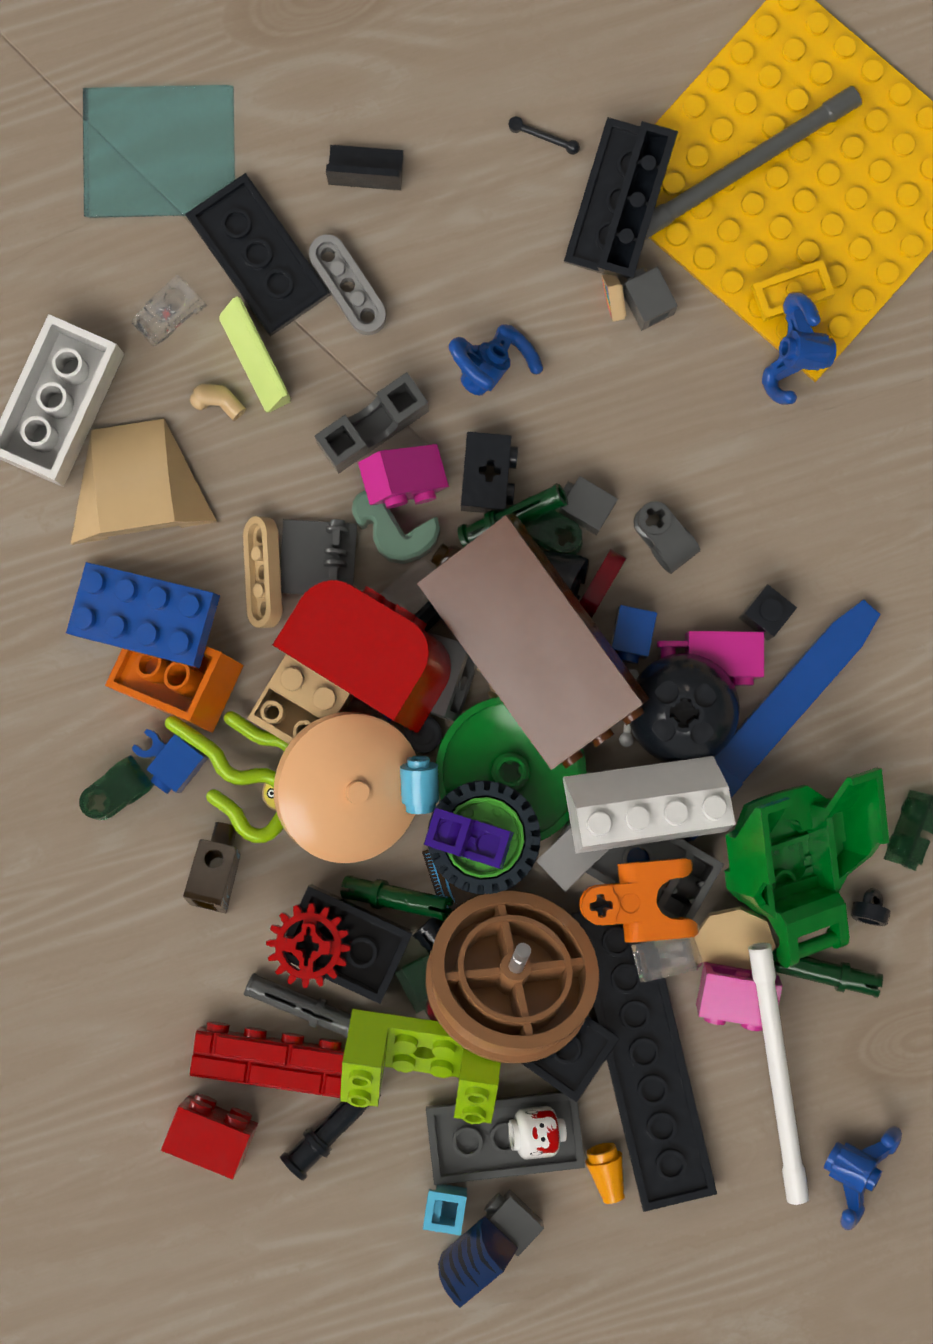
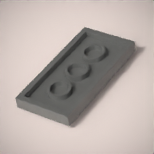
(483, 1150)

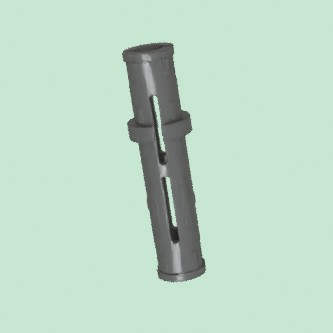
(298, 1004)

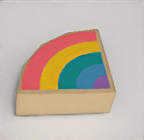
(614, 297)

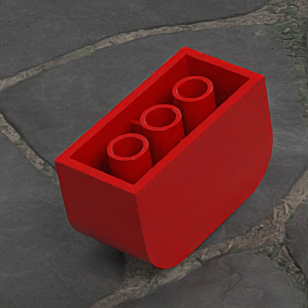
(368, 650)

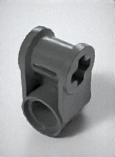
(669, 541)

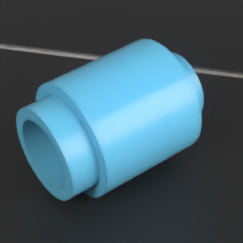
(419, 785)

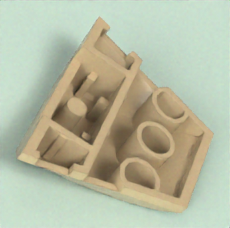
(136, 484)

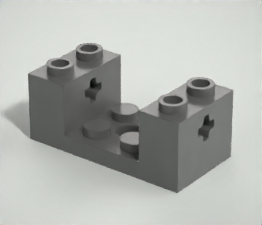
(677, 896)

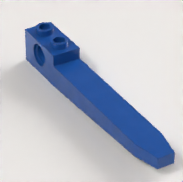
(794, 695)

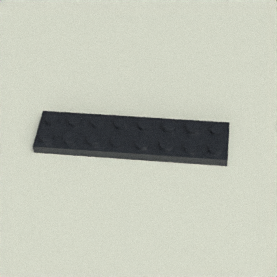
(648, 1076)

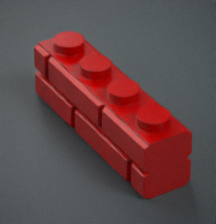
(268, 1060)

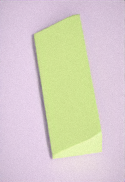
(254, 356)

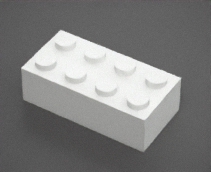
(57, 399)

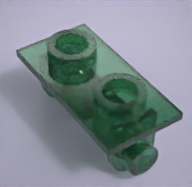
(905, 843)

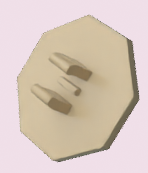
(729, 933)

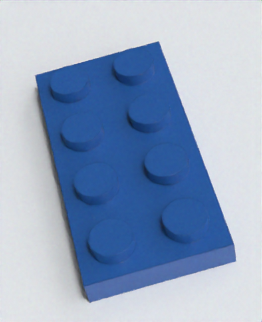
(143, 614)

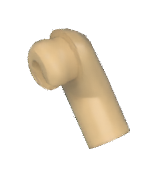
(217, 395)

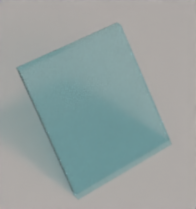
(156, 148)

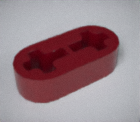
(602, 582)

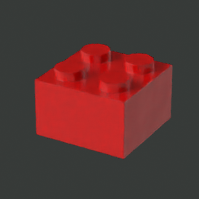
(210, 1135)

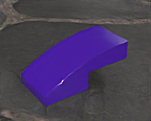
(468, 838)

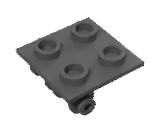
(316, 553)

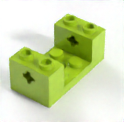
(419, 1046)

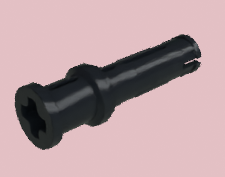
(318, 1141)

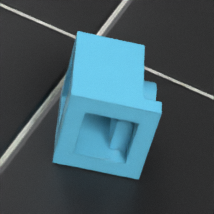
(445, 1209)

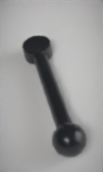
(516, 125)

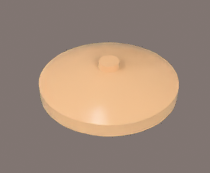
(343, 787)

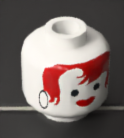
(536, 1132)

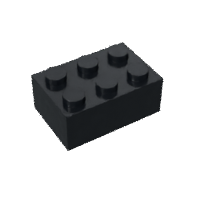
(374, 942)

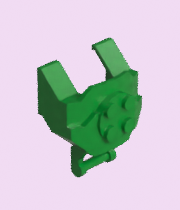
(796, 854)

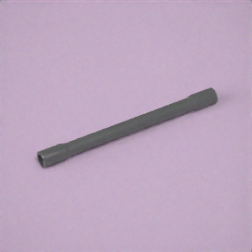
(828, 112)

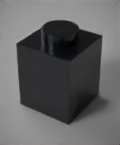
(767, 612)

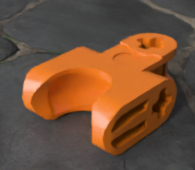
(635, 901)

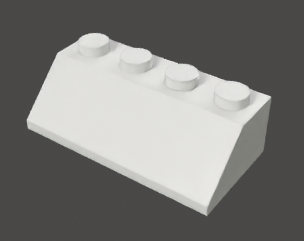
(648, 804)

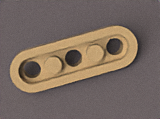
(262, 572)

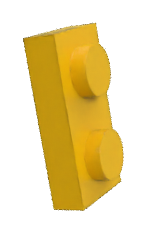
(809, 279)

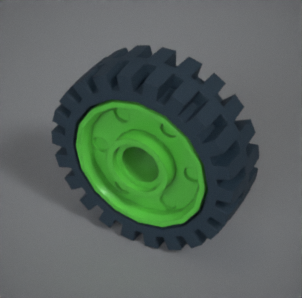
(499, 807)

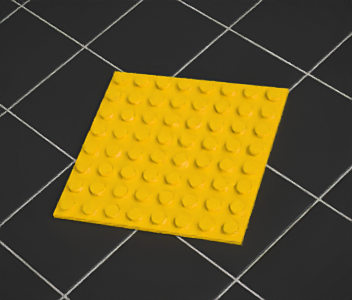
(840, 195)

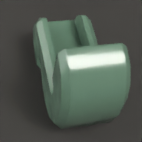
(388, 534)

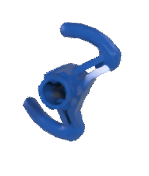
(799, 348)
(488, 362)
(859, 1171)

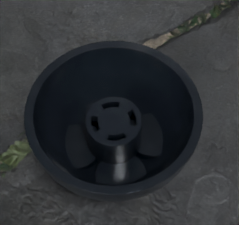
(714, 703)

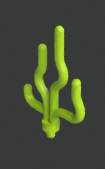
(232, 775)

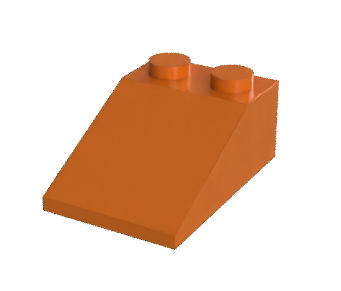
(176, 688)

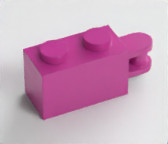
(734, 651)

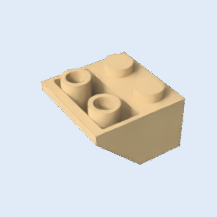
(296, 699)

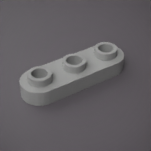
(343, 270)

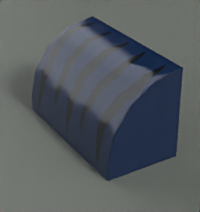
(474, 1261)

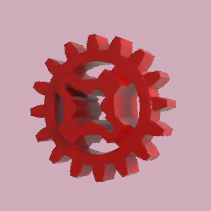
(291, 944)

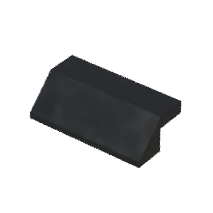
(620, 197)

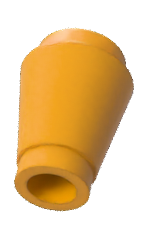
(607, 1171)

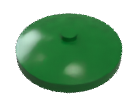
(493, 747)

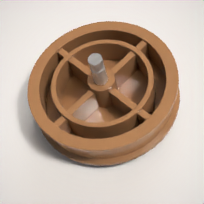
(511, 976)

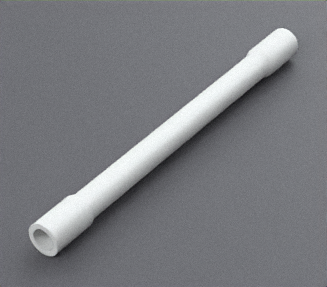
(764, 978)

